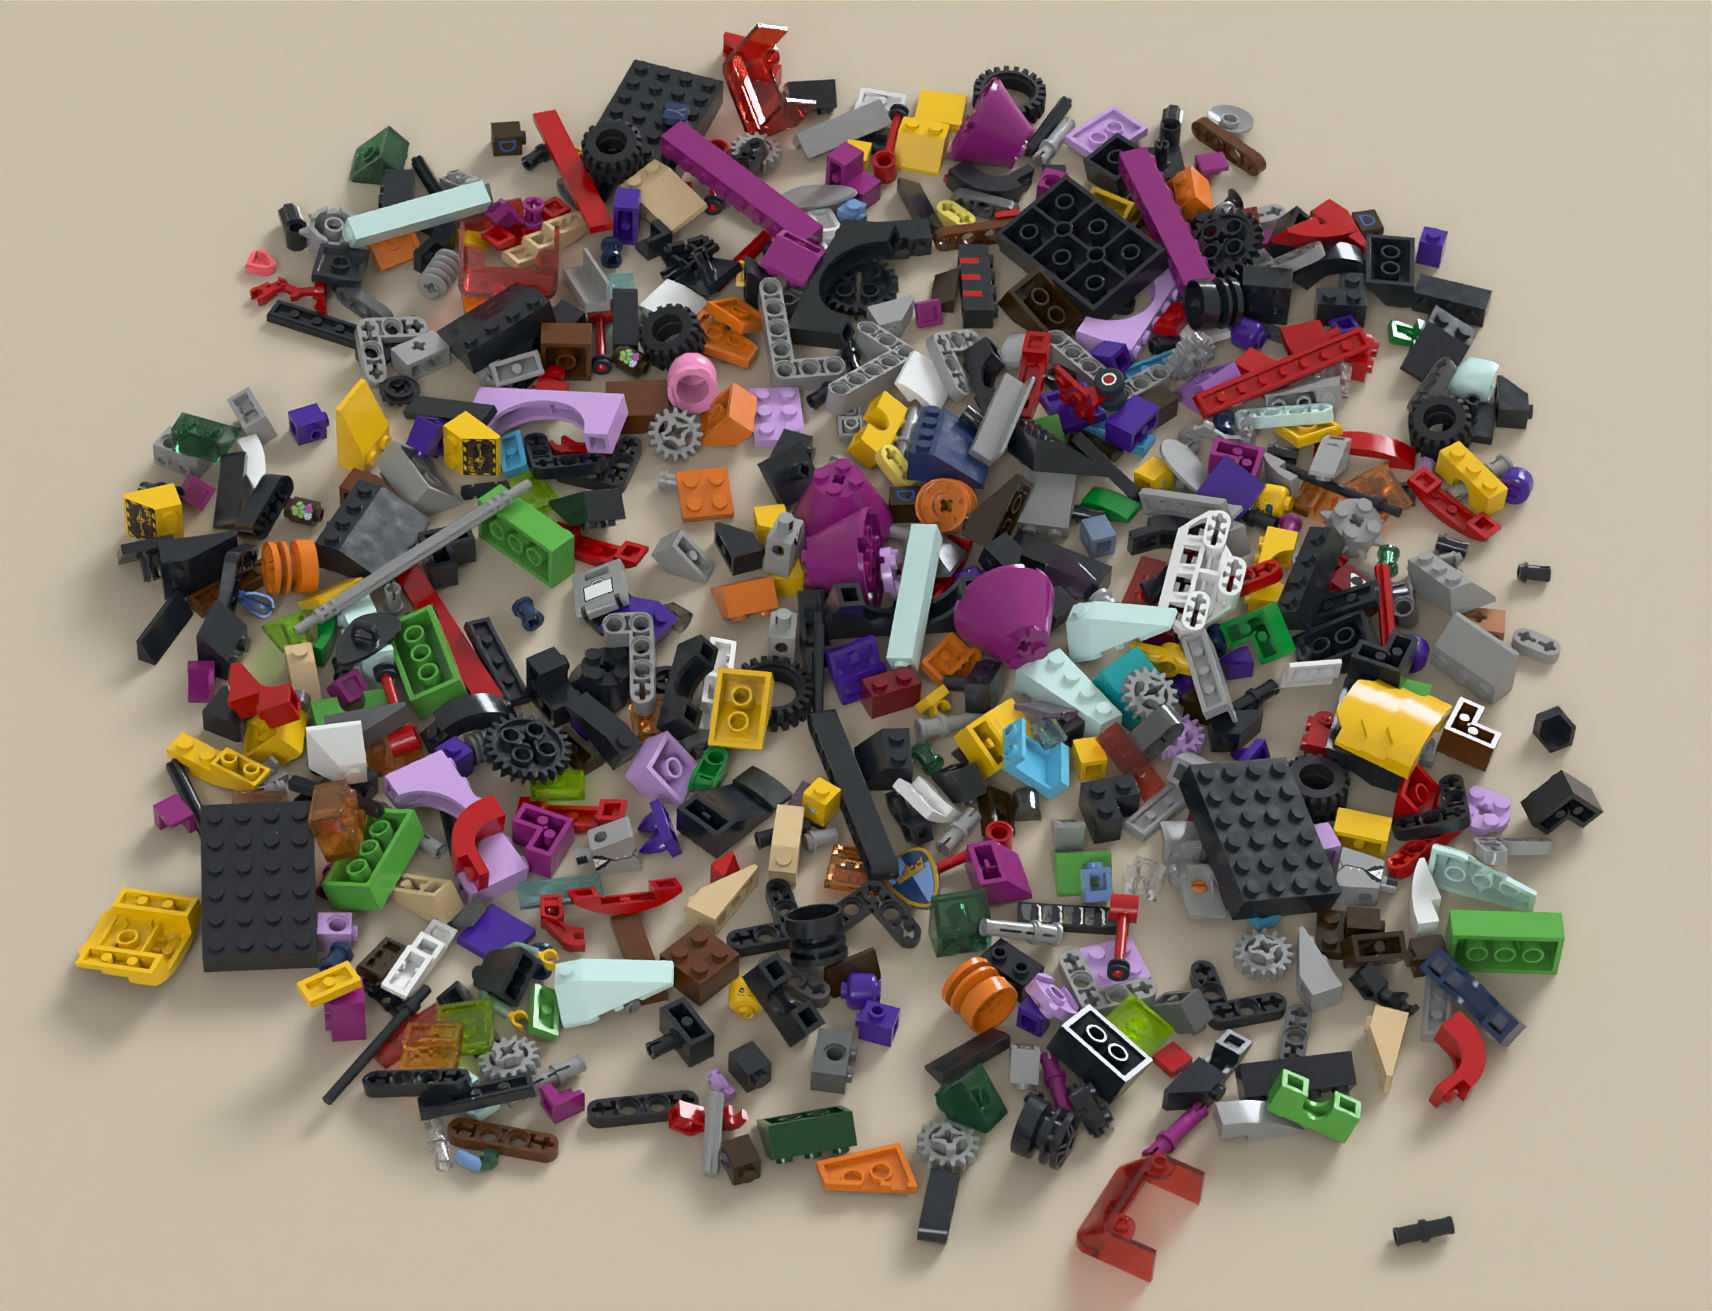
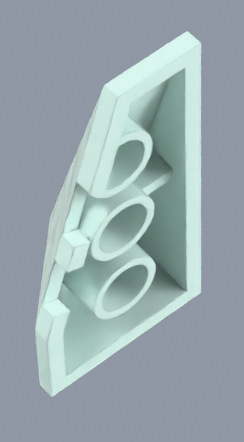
(1105, 625)
(1468, 876)
(599, 985)

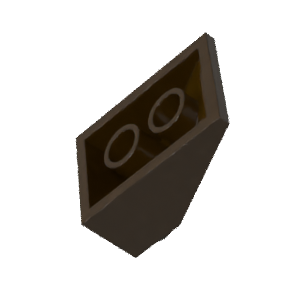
(1041, 305)
(998, 512)

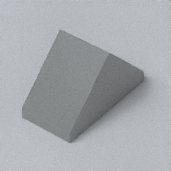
(1068, 834)

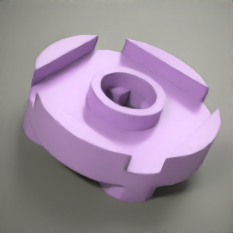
(889, 569)
(1491, 802)
(1051, 999)

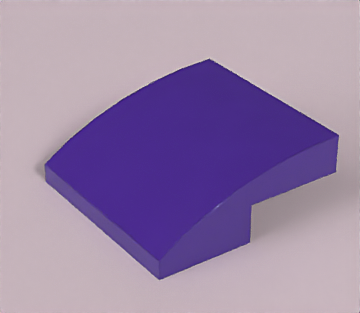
(851, 664)

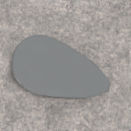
(818, 196)
(1183, 464)

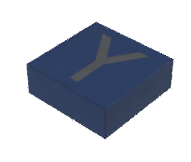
(675, 113)

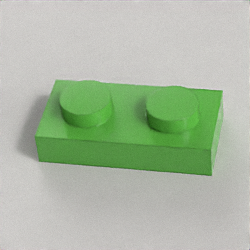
(543, 1012)

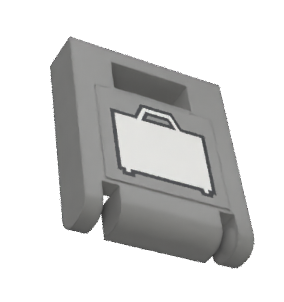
(598, 589)

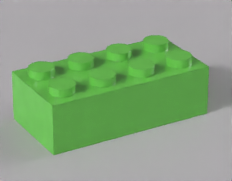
(530, 539)
(426, 662)
(371, 877)
(1505, 941)

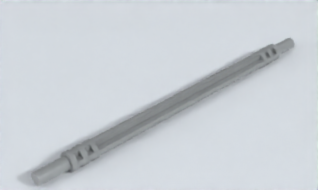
(412, 557)

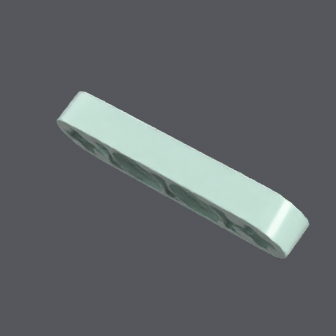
(1286, 415)

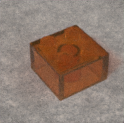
(337, 820)

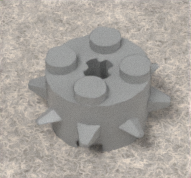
(325, 228)
(1356, 525)

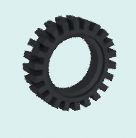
(1018, 81)
(794, 677)

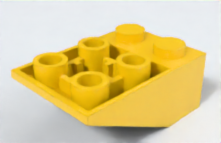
(983, 738)

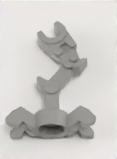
(1197, 433)

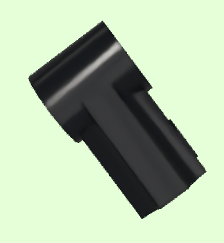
(1171, 125)
(291, 223)

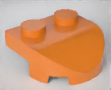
(949, 658)

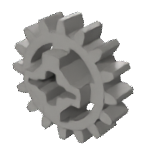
(774, 150)
(1190, 356)
(671, 425)
(1146, 692)
(1263, 955)
(510, 1059)
(947, 1145)

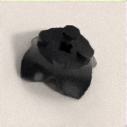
(604, 676)

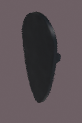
(366, 637)

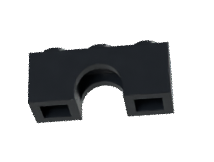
(769, 986)

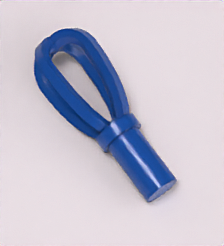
(243, 597)

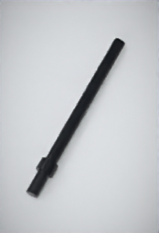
(1378, 503)
(408, 1009)

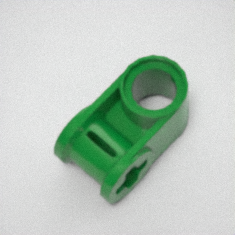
(710, 770)

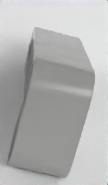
(639, 663)

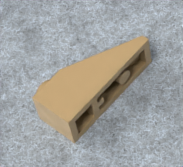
(302, 671)
(786, 843)
(428, 897)
(721, 899)
(1384, 1041)

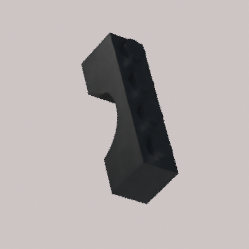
(564, 313)
(983, 365)
(1006, 552)
(690, 665)

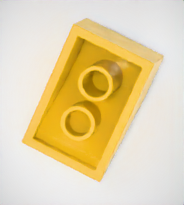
(360, 429)
(741, 708)

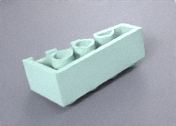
(386, 654)
(1064, 684)

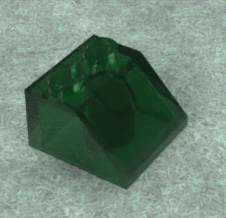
(377, 154)
(203, 437)
(956, 922)
(971, 1099)

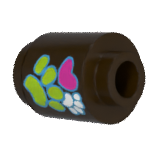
(630, 361)
(304, 511)

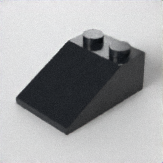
(1437, 338)
(193, 561)
(1335, 639)

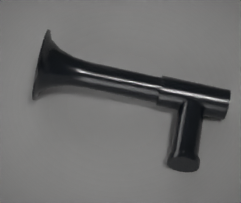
(1232, 197)

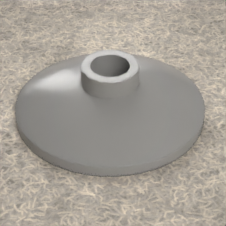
(1231, 118)

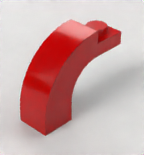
(472, 826)
(1467, 1051)

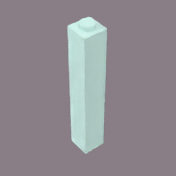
(416, 214)
(914, 596)

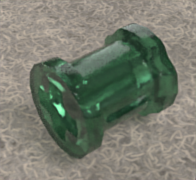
(1389, 554)
(927, 758)

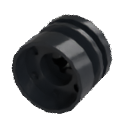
(1213, 303)
(816, 935)
(1048, 1133)

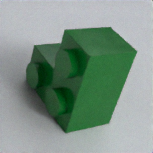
(1265, 630)

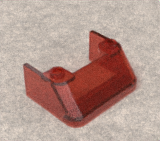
(754, 87)
(486, 282)
(1109, 1232)

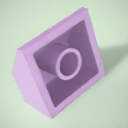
(662, 769)

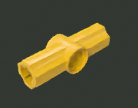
(1167, 658)

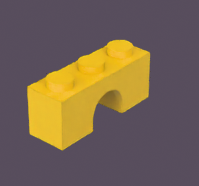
(884, 419)
(1484, 488)

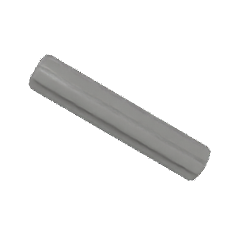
(712, 1133)

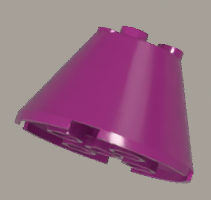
(993, 132)
(836, 493)
(847, 554)
(1008, 614)

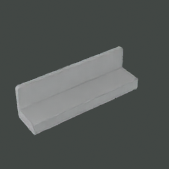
(847, 126)
(589, 284)
(1000, 419)
(1185, 505)
(1207, 675)

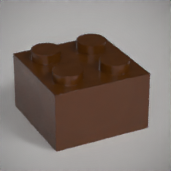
(568, 347)
(701, 964)

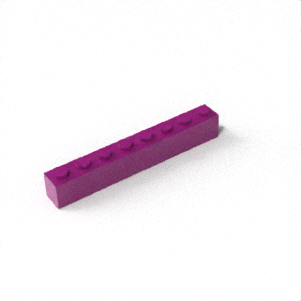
(737, 184)
(1162, 216)

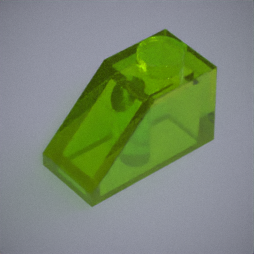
(282, 633)

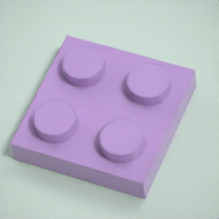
(1099, 955)

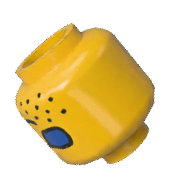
(1275, 500)

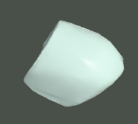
(1474, 377)

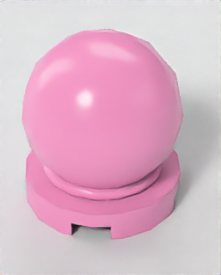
(692, 383)

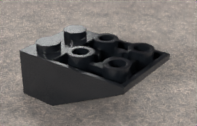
(719, 818)

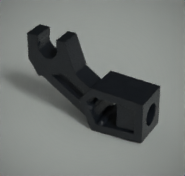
(914, 828)
(1374, 987)

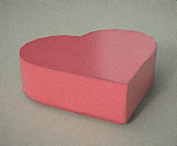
(260, 263)

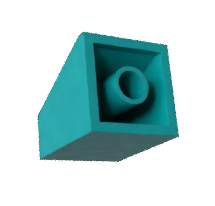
(1111, 680)

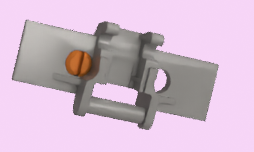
(1193, 880)

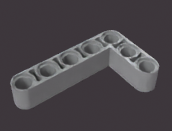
(1074, 357)
(785, 365)
(872, 378)

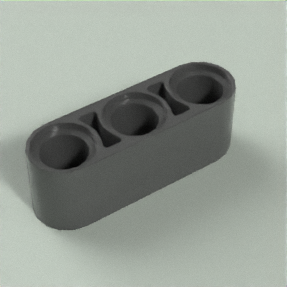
(1157, 732)

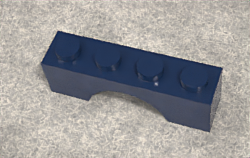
(1473, 997)

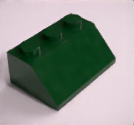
(807, 1133)

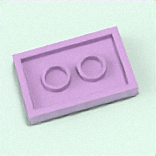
(1101, 128)
(776, 410)

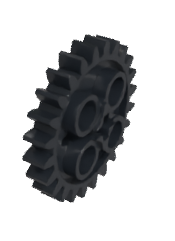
(1229, 241)
(876, 286)
(527, 749)

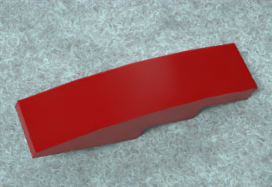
(1312, 231)

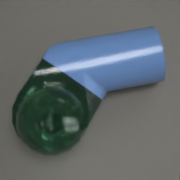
(477, 1164)

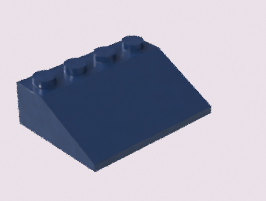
(942, 449)

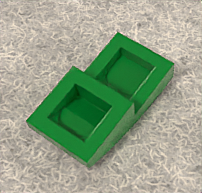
(1403, 333)
(1116, 506)
(326, 641)

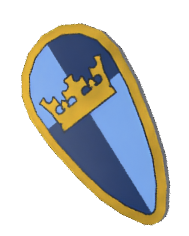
(916, 879)

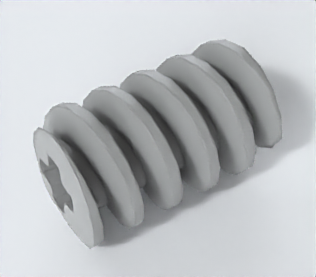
(439, 274)

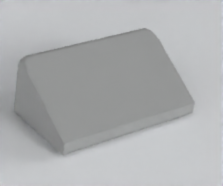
(516, 369)

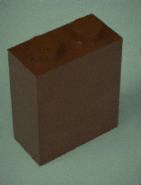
(643, 402)

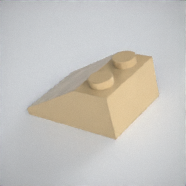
(665, 196)

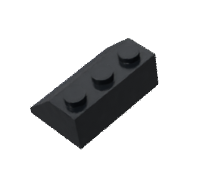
(1390, 269)
(1099, 1053)

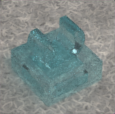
(1048, 733)

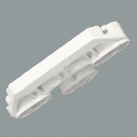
(1208, 574)

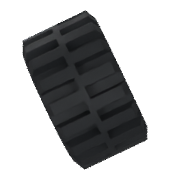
(612, 136)
(662, 325)
(1439, 411)
(1322, 785)

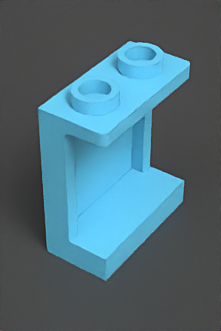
(1029, 763)

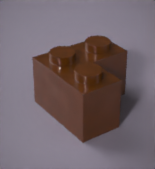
(1466, 738)

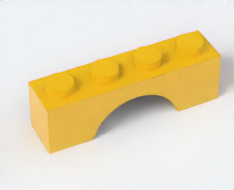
(763, 521)
(1275, 545)

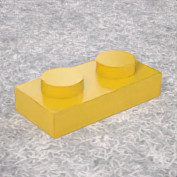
(329, 984)

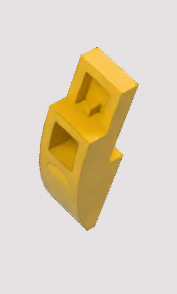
(218, 768)

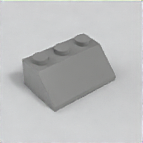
(416, 480)
(1446, 585)
(1475, 659)

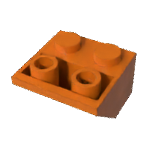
(1191, 192)

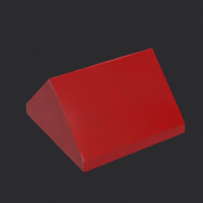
(1417, 794)

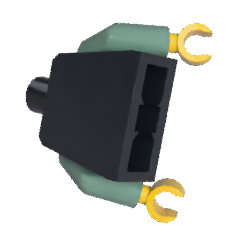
(506, 976)

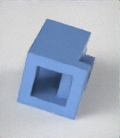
(853, 210)
(1103, 890)

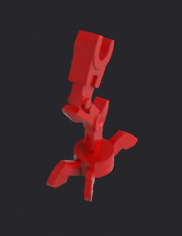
(268, 291)

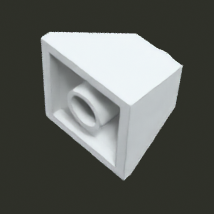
(337, 751)

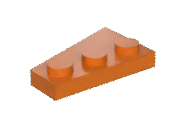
(725, 344)
(870, 1170)

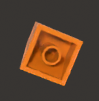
(729, 418)
(746, 597)

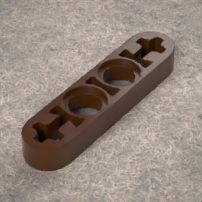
(1249, 159)
(978, 229)
(502, 1142)

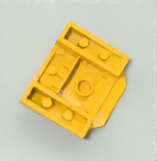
(1388, 724)
(142, 936)

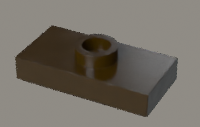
(380, 960)

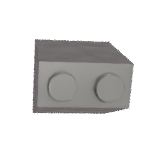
(1049, 504)

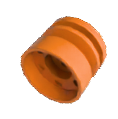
(932, 504)
(290, 567)
(979, 995)

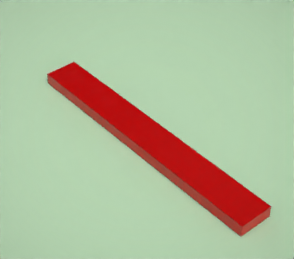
(573, 171)
(1281, 373)
(421, 593)

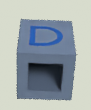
(1097, 536)

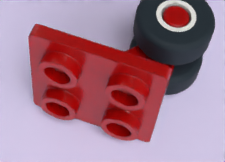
(1107, 393)

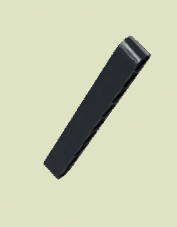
(855, 800)

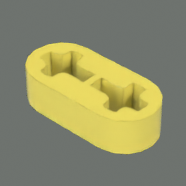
(953, 214)
(894, 467)

